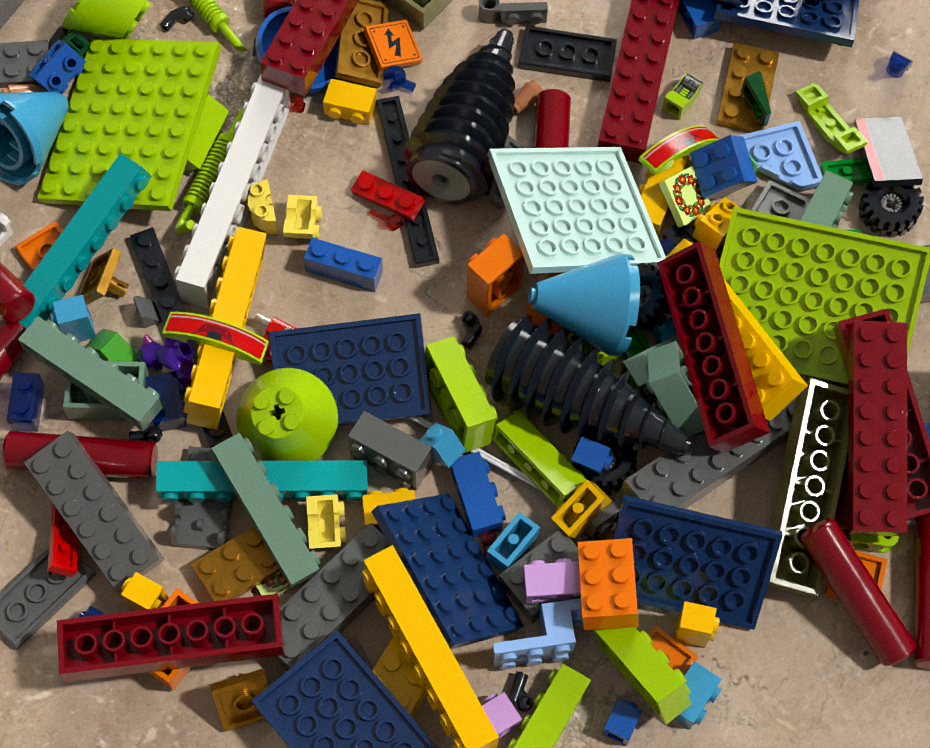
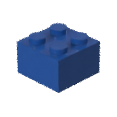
(723, 167)

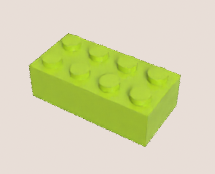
(459, 394)
(646, 670)

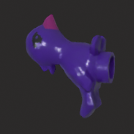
(172, 354)

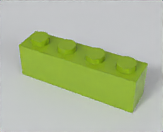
(537, 458)
(553, 709)

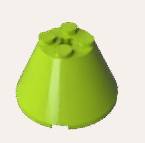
(106, 17)
(305, 426)

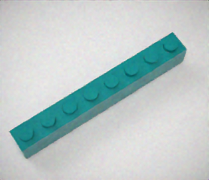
(84, 235)
(293, 479)

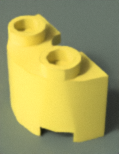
(261, 207)
(302, 217)
(324, 521)

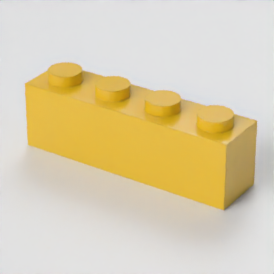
(653, 196)

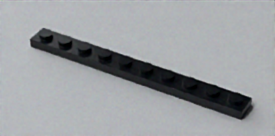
(167, 301)

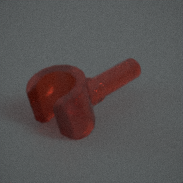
(297, 103)
(392, 222)
(487, 540)

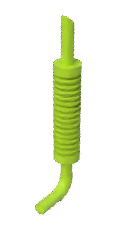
(217, 20)
(199, 189)

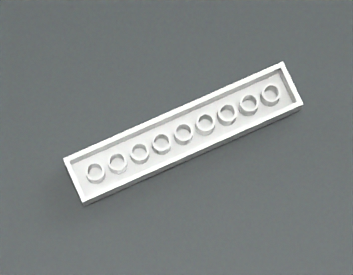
(228, 198)

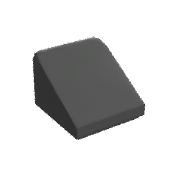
(147, 311)

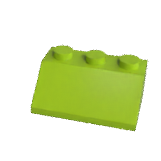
(210, 123)

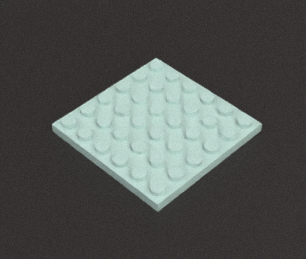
(573, 207)

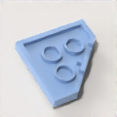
(784, 155)

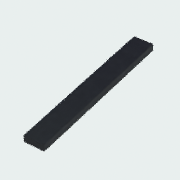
(396, 136)

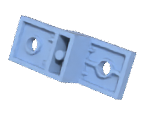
(556, 641)

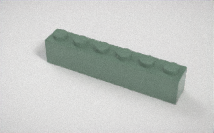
(91, 373)
(265, 510)

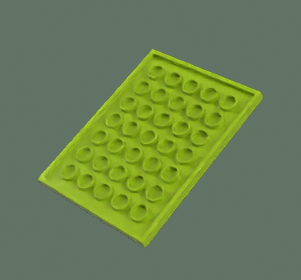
(136, 103)
(811, 275)

